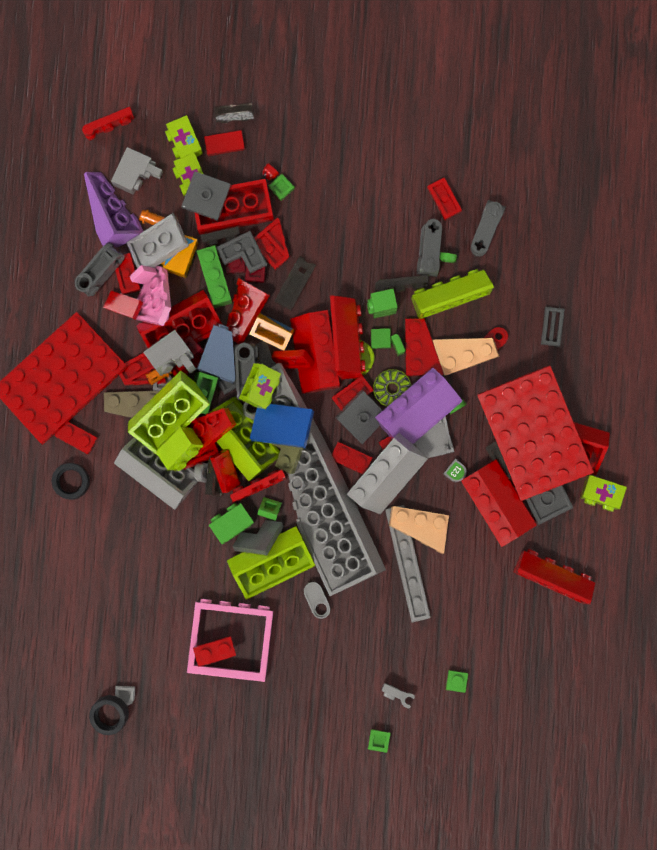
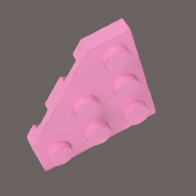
(155, 299)

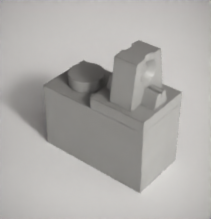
(132, 169)
(168, 353)

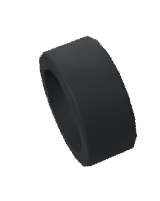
(56, 478)
(101, 727)

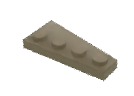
(126, 403)

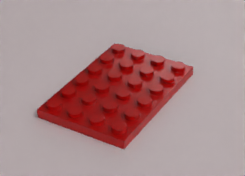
(60, 378)
(535, 433)

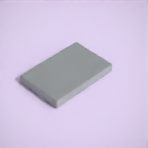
(158, 243)

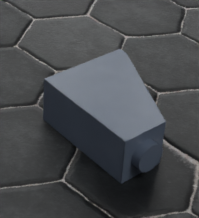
(218, 355)

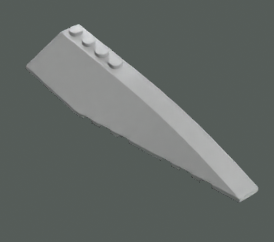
(324, 510)

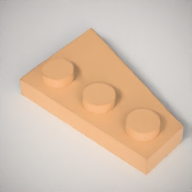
(464, 353)
(421, 525)

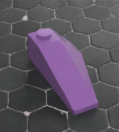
(110, 216)

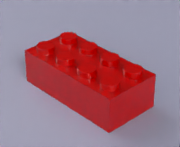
(244, 206)

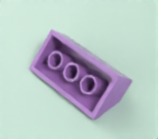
(419, 407)

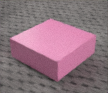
(143, 274)

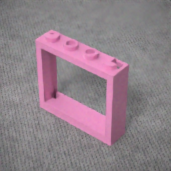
(226, 672)

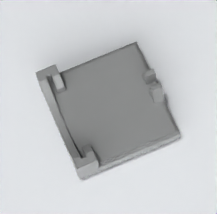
(436, 440)

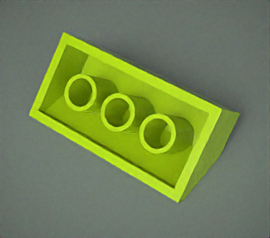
(451, 294)
(168, 410)
(248, 455)
(260, 572)

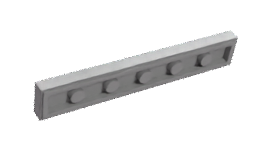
(409, 573)

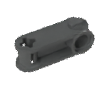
(490, 219)
(429, 249)
(99, 269)
(243, 365)

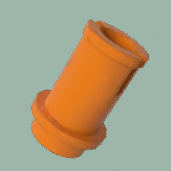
(149, 217)
(155, 377)

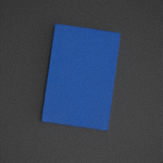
(282, 425)

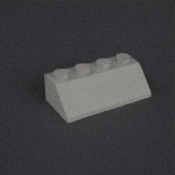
(151, 472)
(387, 475)

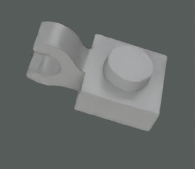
(392, 692)

